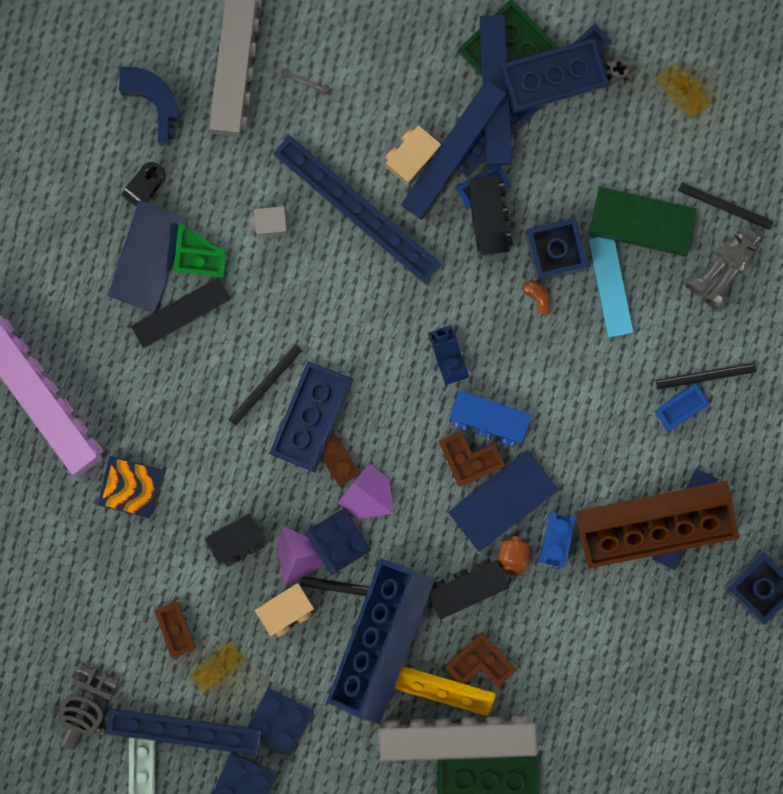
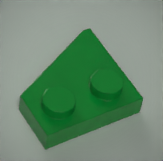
(198, 255)

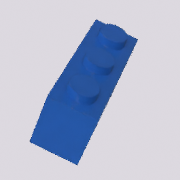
(489, 418)

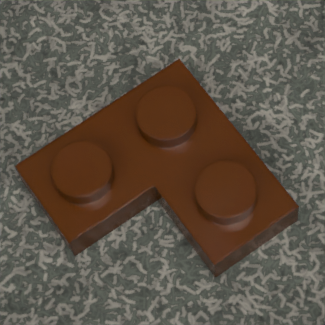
(467, 465)
(477, 656)

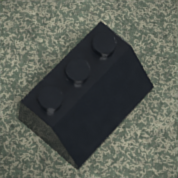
(489, 215)

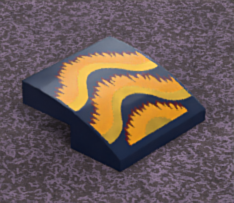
(129, 487)

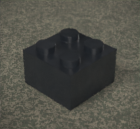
(236, 539)

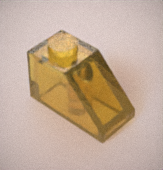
(683, 90)
(217, 668)

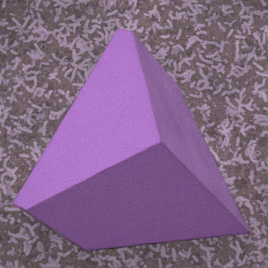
(369, 495)
(296, 556)

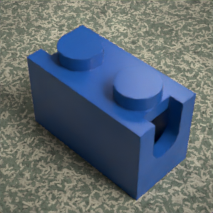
(556, 540)

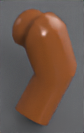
(540, 294)

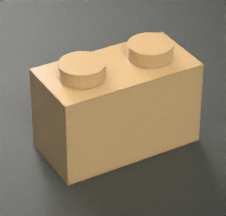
(412, 154)
(284, 610)

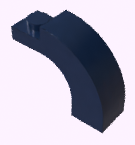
(145, 84)

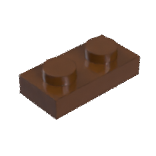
(339, 461)
(175, 629)

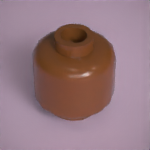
(515, 556)

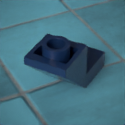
(448, 355)

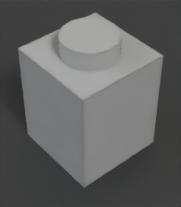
(269, 222)

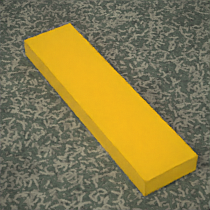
(445, 691)

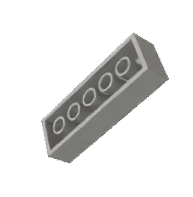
(457, 740)

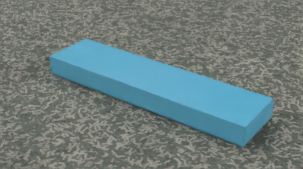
(610, 287)

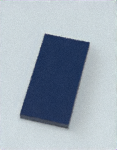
(553, 75)
(146, 257)
(311, 416)
(503, 501)

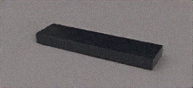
(181, 313)

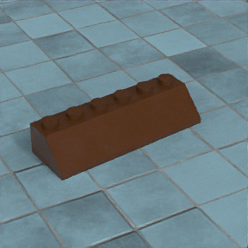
(657, 524)

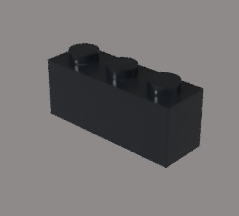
(467, 588)

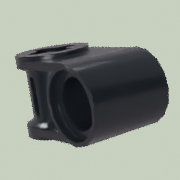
(142, 186)

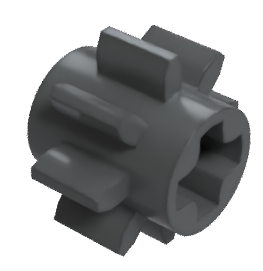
(623, 65)

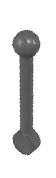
(285, 73)

